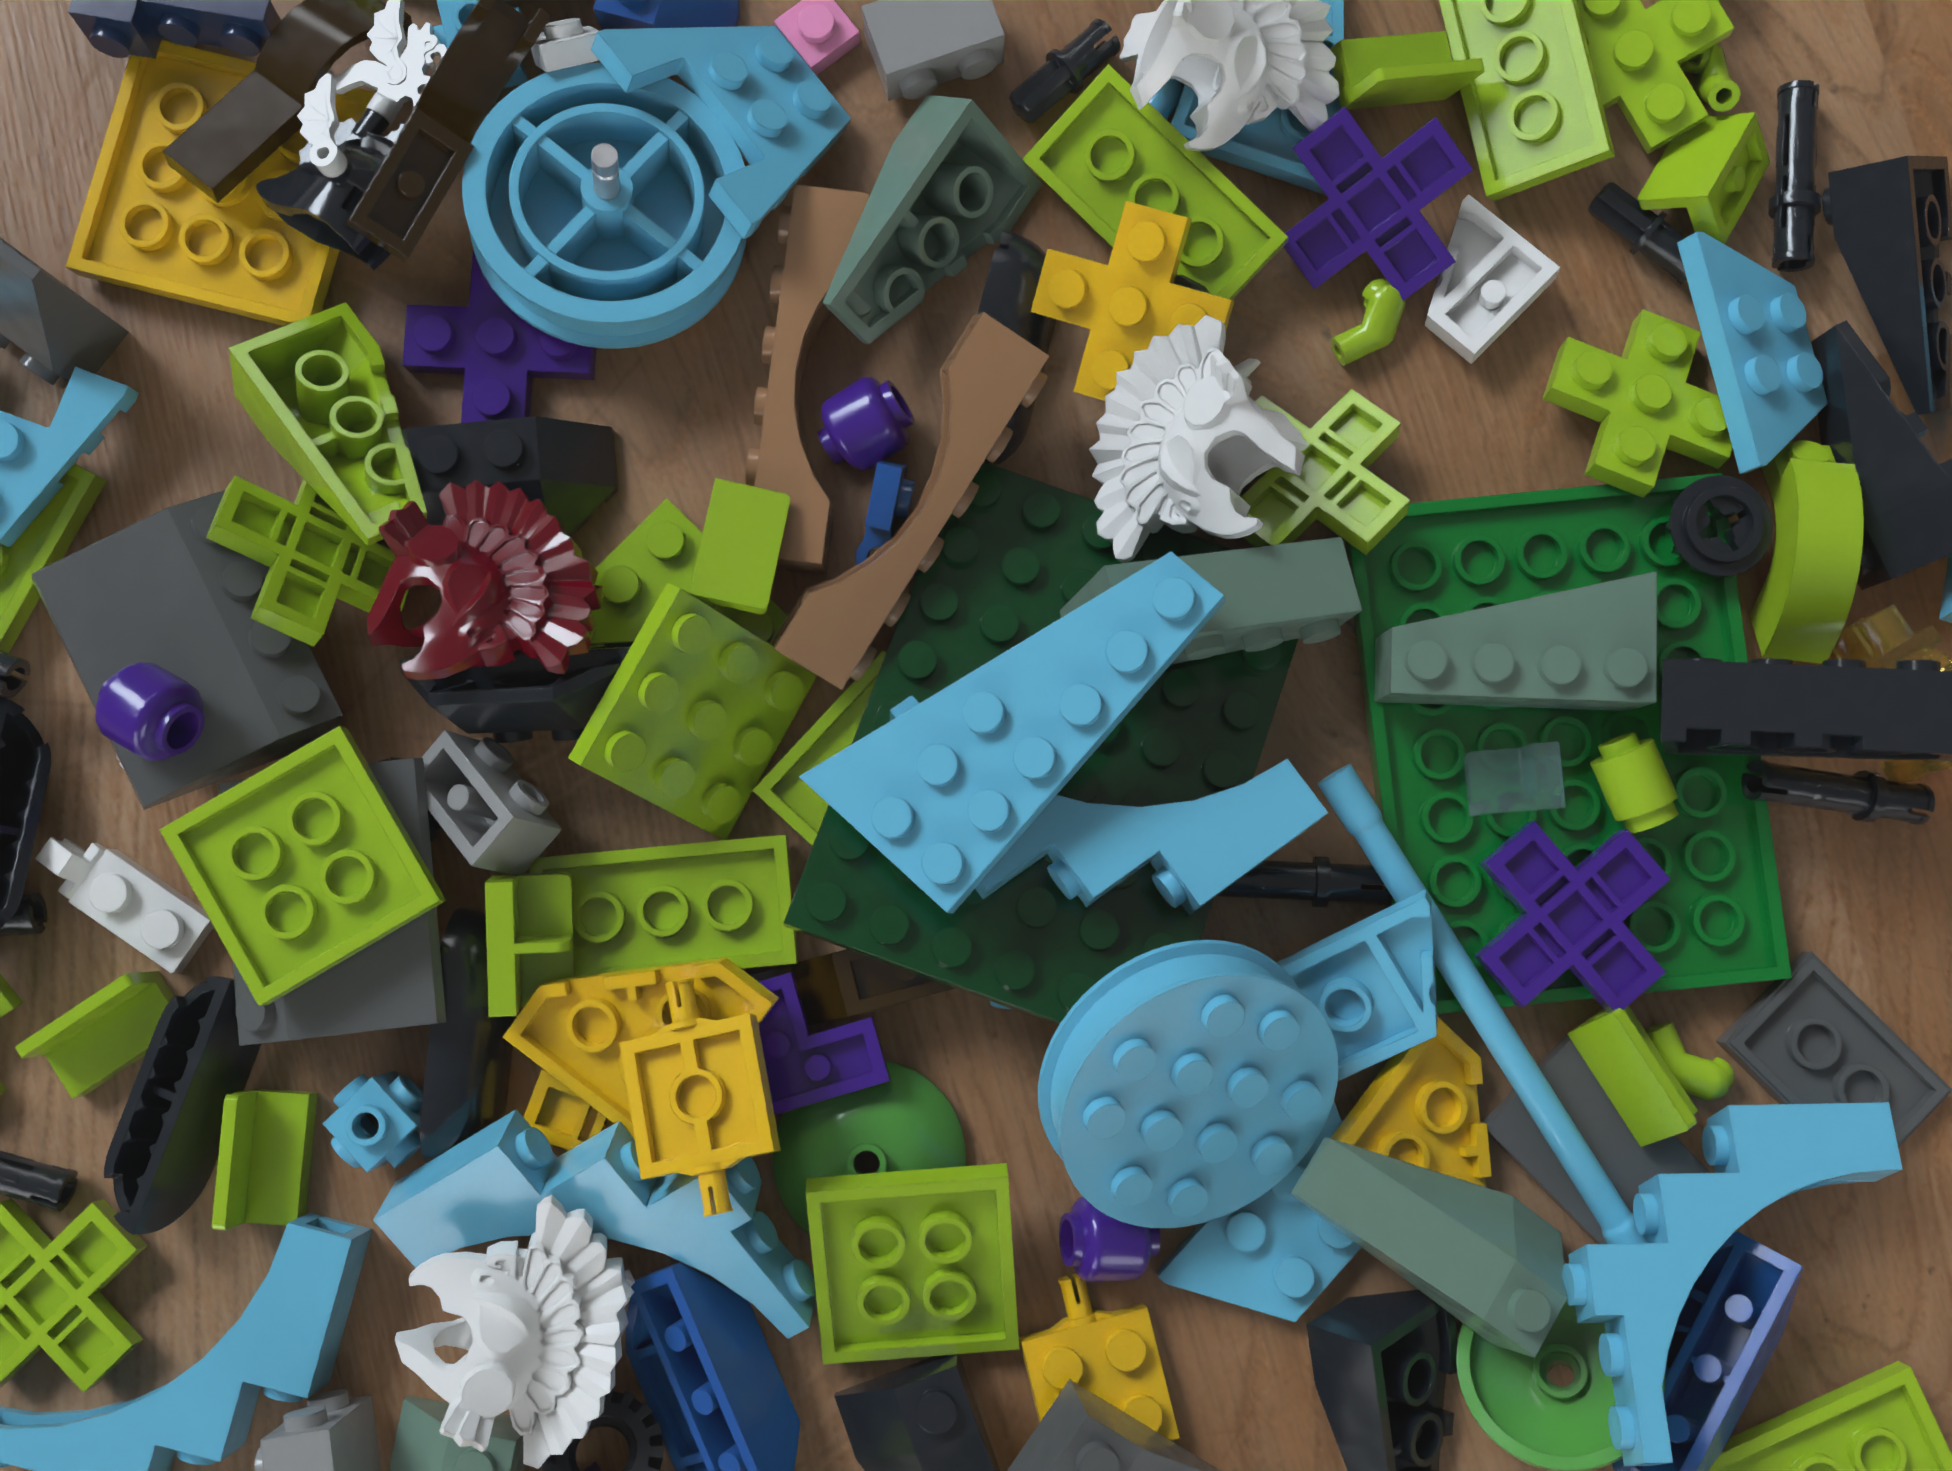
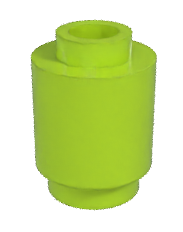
(1635, 782)

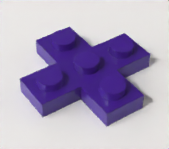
(1375, 203)
(491, 350)
(1572, 917)

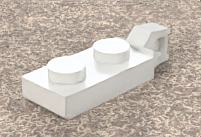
(129, 901)

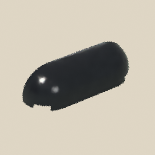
(1009, 300)
(23, 783)
(467, 1053)
(176, 1108)

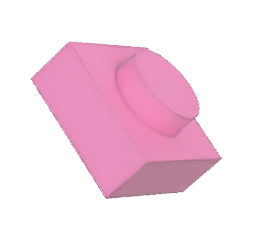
(818, 32)

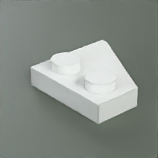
(1488, 284)

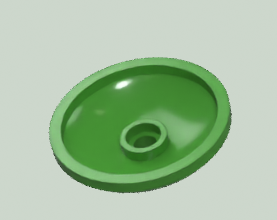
(899, 1120)
(1528, 1413)

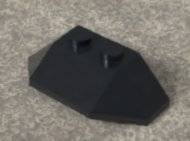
(550, 459)
(524, 695)

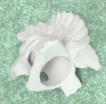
(1237, 60)
(1185, 442)
(536, 1333)

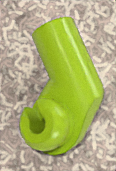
(1712, 79)
(1378, 326)
(1697, 1075)

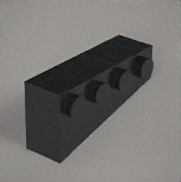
(1807, 709)

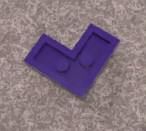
(818, 1065)

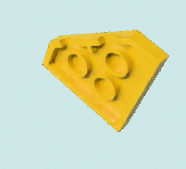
(578, 1021)
(1425, 1110)

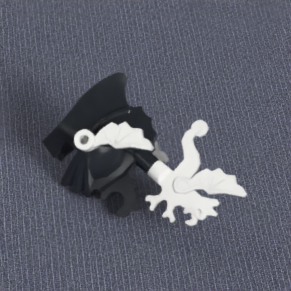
(346, 154)

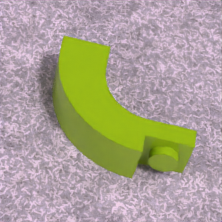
(1813, 553)

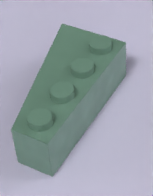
(1268, 593)
(1545, 651)

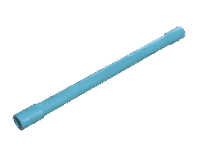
(1365, 823)

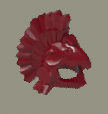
(502, 578)

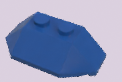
(1723, 1348)
(709, 1375)

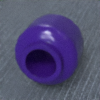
(865, 423)
(150, 711)
(1103, 1246)

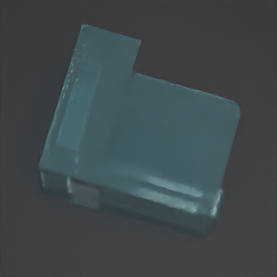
(1514, 780)

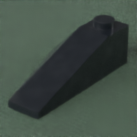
(1890, 233)
(1900, 480)
(1384, 1378)
(917, 1420)

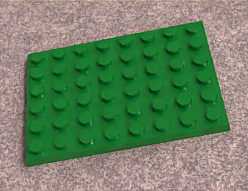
(1723, 903)

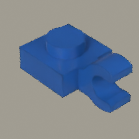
(889, 499)

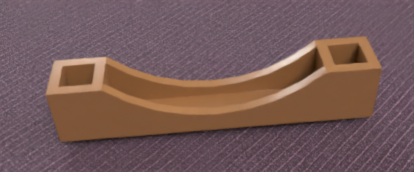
(816, 238)
(981, 389)

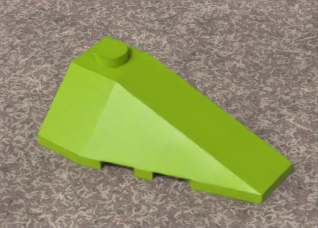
(330, 414)

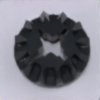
(1745, 539)

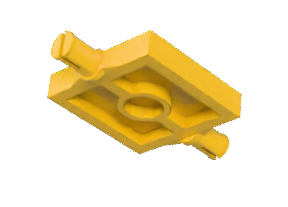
(699, 1096)
(1104, 1353)

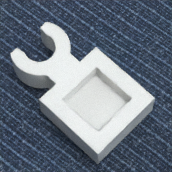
(564, 45)

